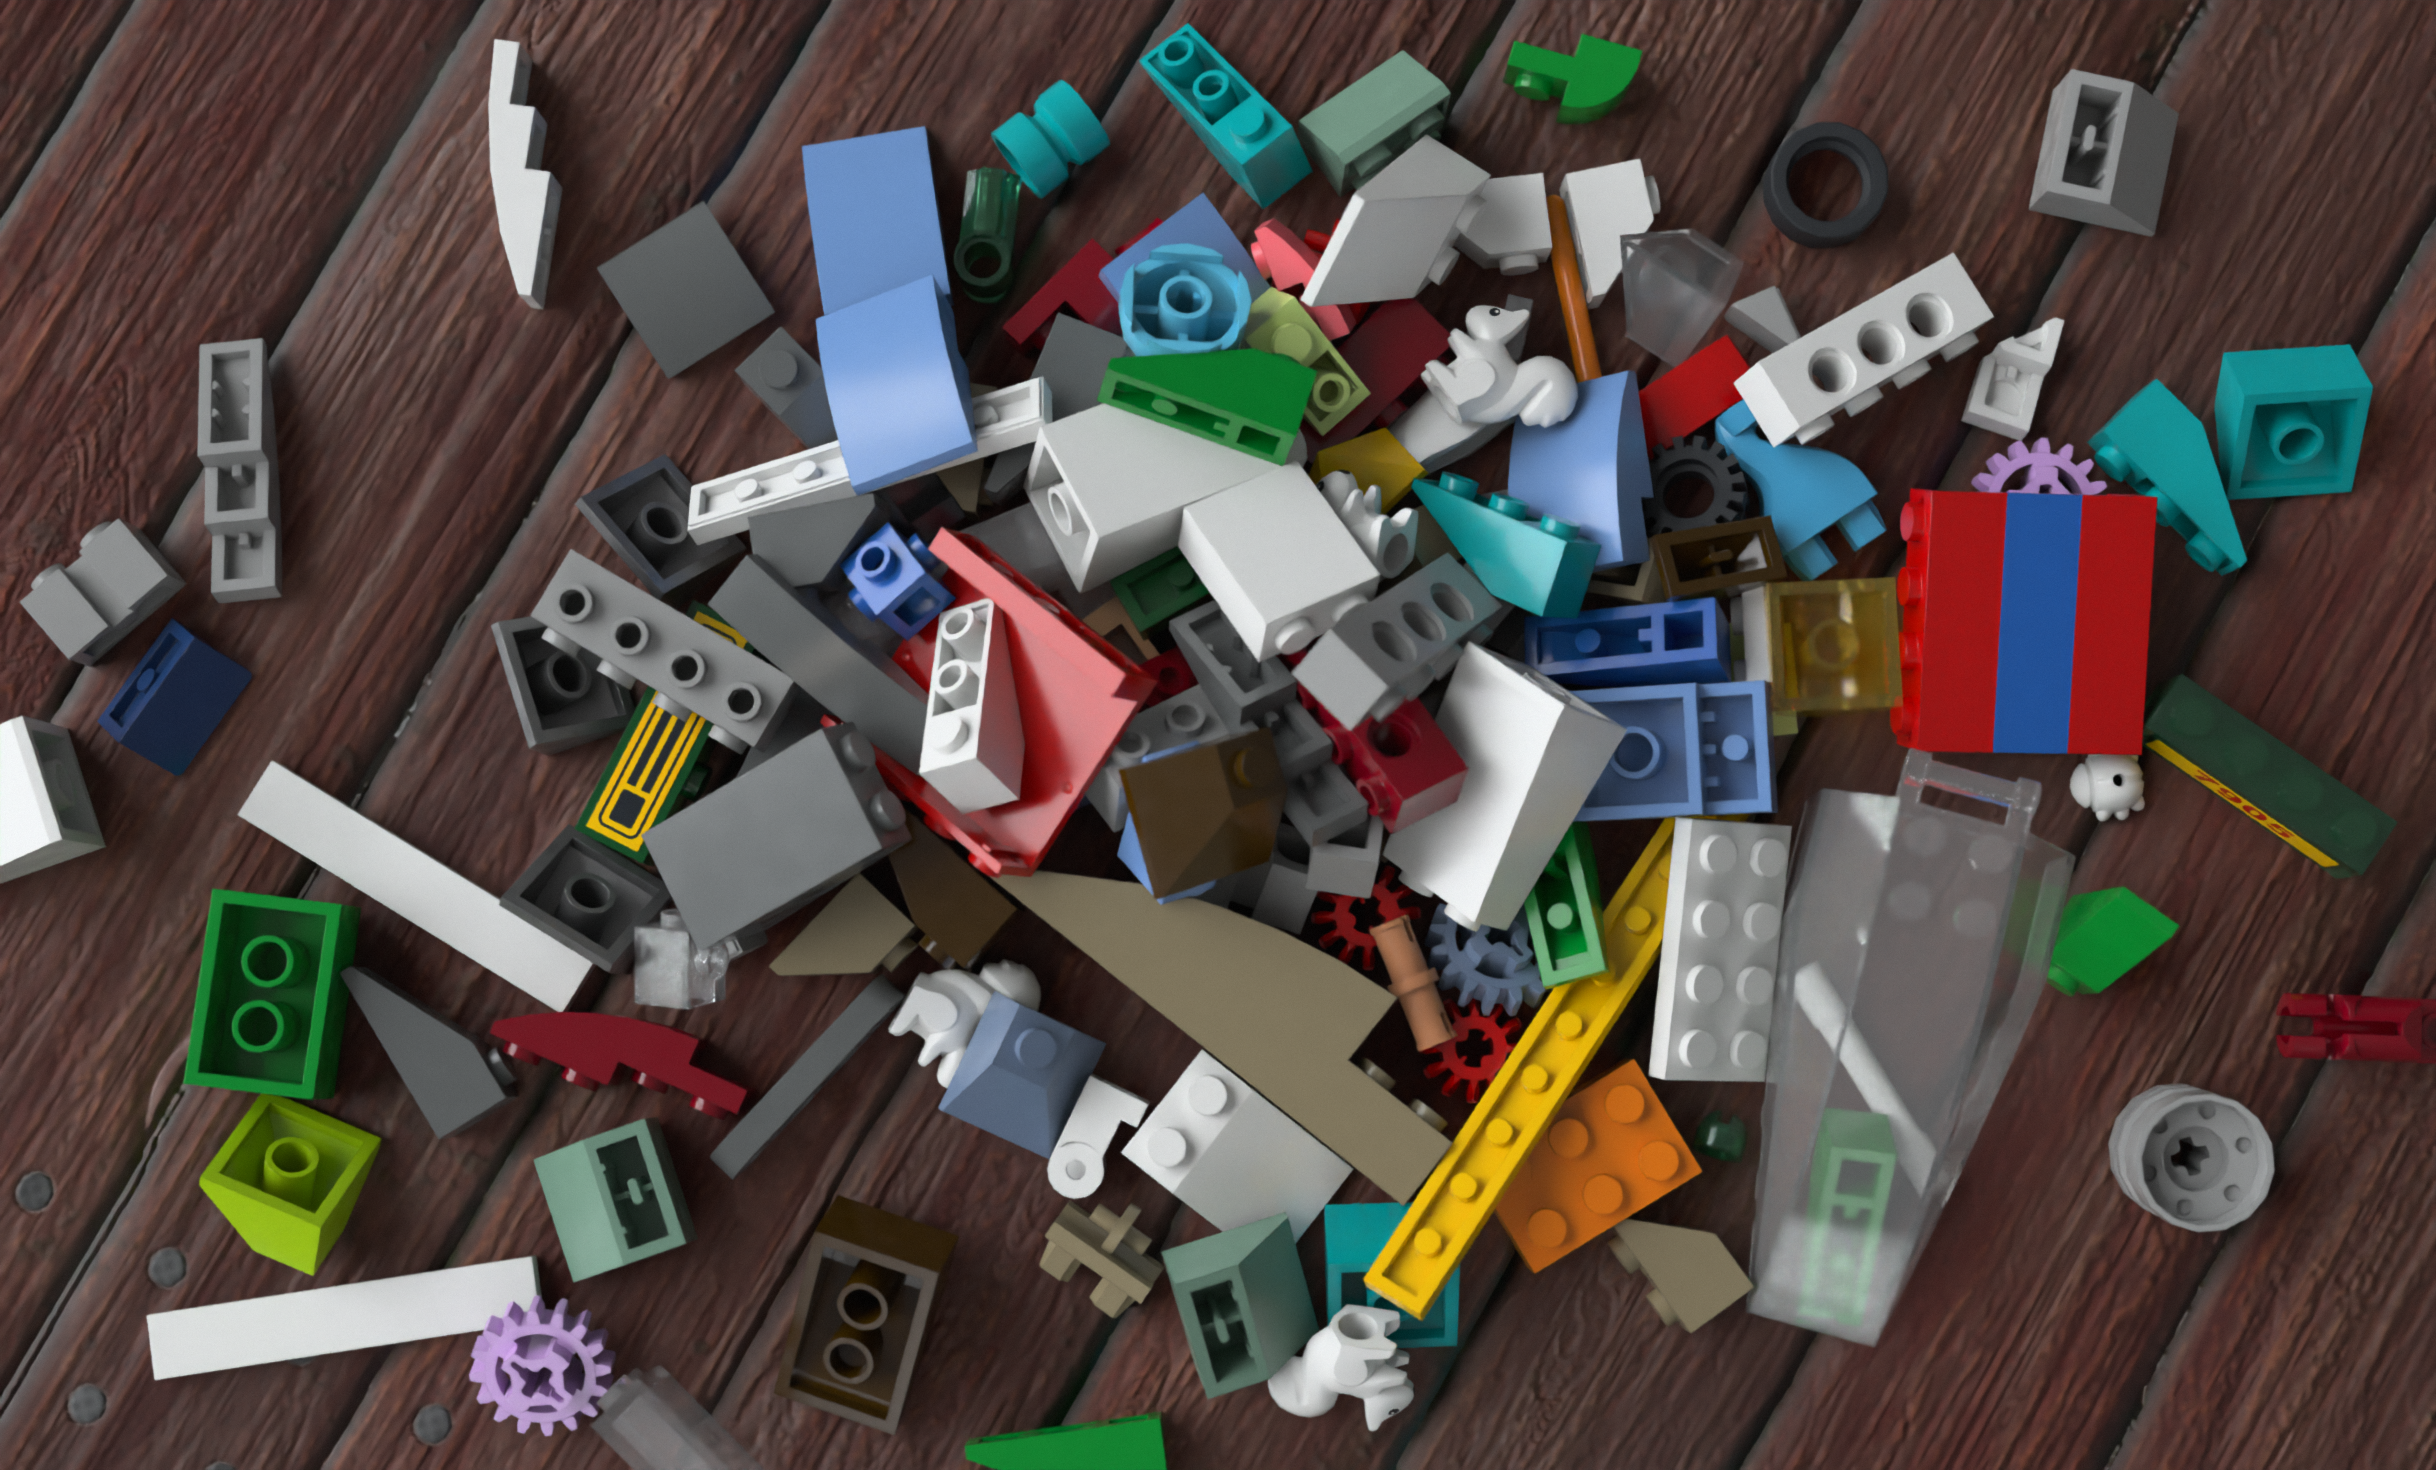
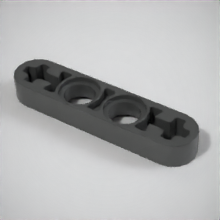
(807, 1076)

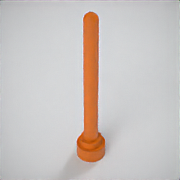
(1571, 292)

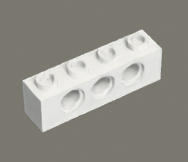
(1936, 300)

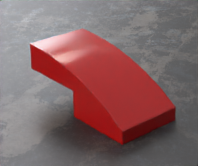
(1692, 394)

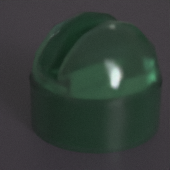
(1719, 1139)

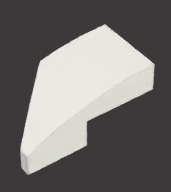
(2011, 380)

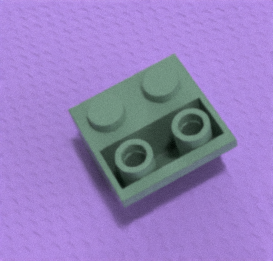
(1374, 122)
(615, 1198)
(1242, 1303)

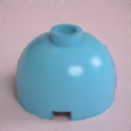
(1183, 303)

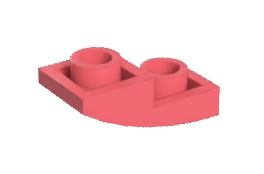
(1292, 262)

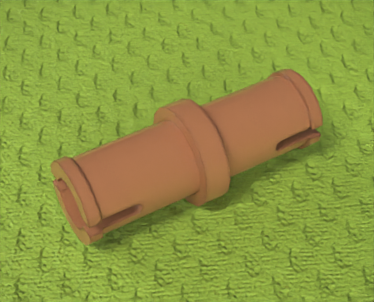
(1413, 982)

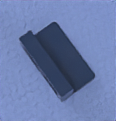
(174, 698)

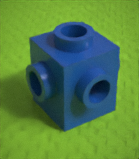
(897, 581)

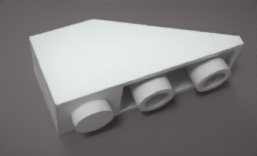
(973, 712)

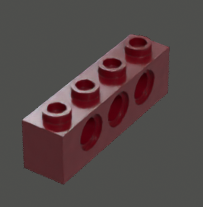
(1398, 788)

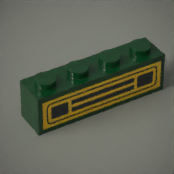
(655, 764)

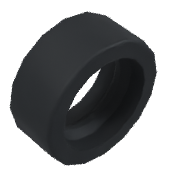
(1842, 140)

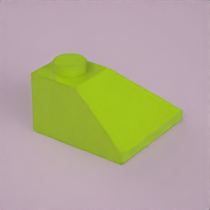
(290, 1179)

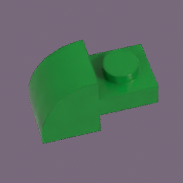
(1587, 83)

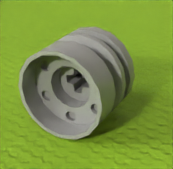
(2221, 1176)

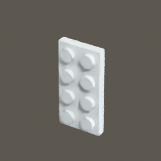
(1719, 950)

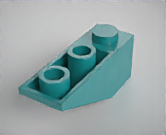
(1228, 115)
(2167, 455)
(1513, 554)

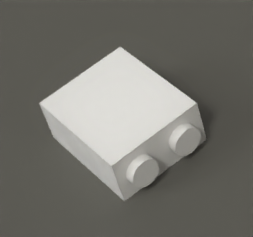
(1277, 560)

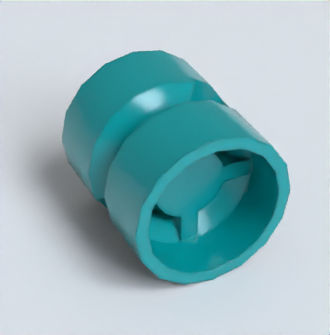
(1056, 134)

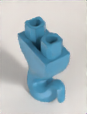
(1802, 492)

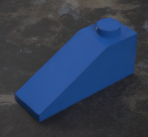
(1633, 645)

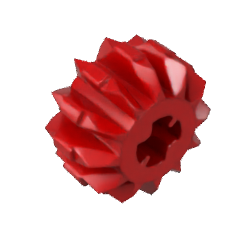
(1344, 921)
(1486, 1065)

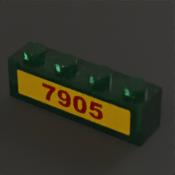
(2263, 778)

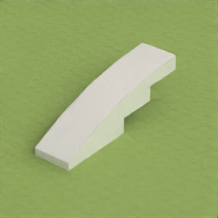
(523, 194)

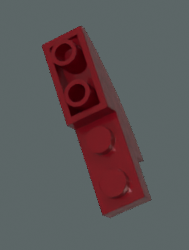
(602, 1045)

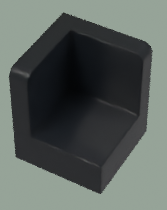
(921, 506)

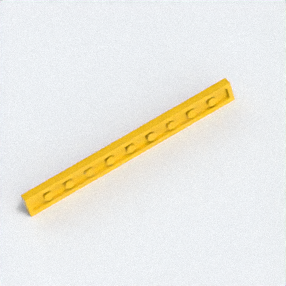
(1527, 1092)

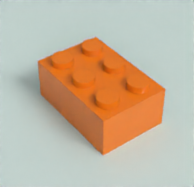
(1594, 1166)

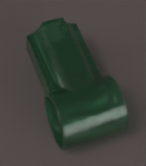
(988, 230)

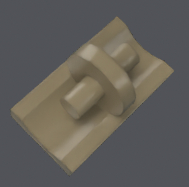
(1108, 1248)

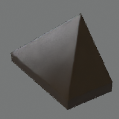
(1718, 559)

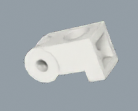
(1079, 1156)

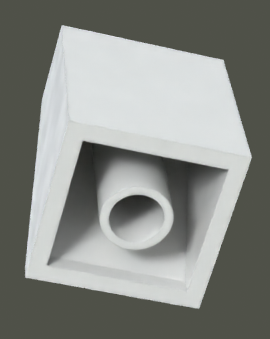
(42, 799)

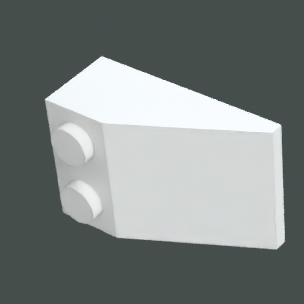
(1400, 228)
(1234, 1152)

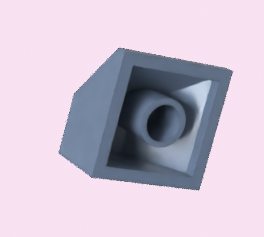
(1021, 1075)

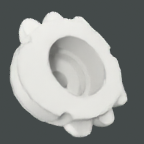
(2094, 785)

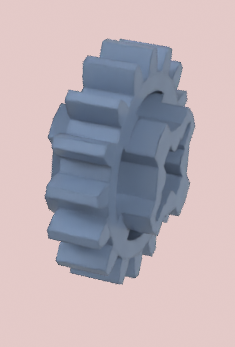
(1490, 967)

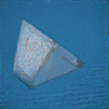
(1674, 289)

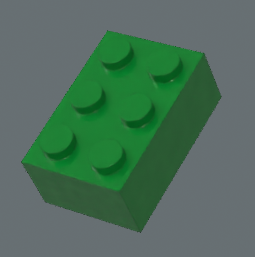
(272, 995)

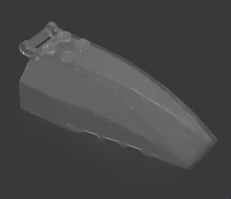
(1892, 1026)

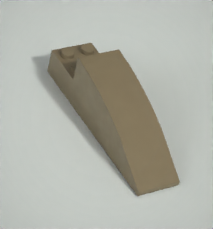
(1260, 1006)

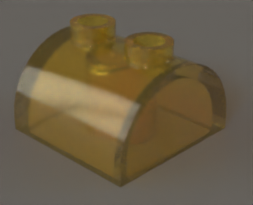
(1833, 647)

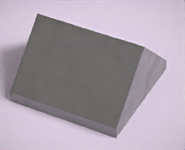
(647, 526)
(559, 695)
(588, 899)

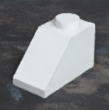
(1601, 208)
(1512, 227)

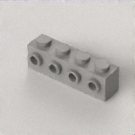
(667, 652)

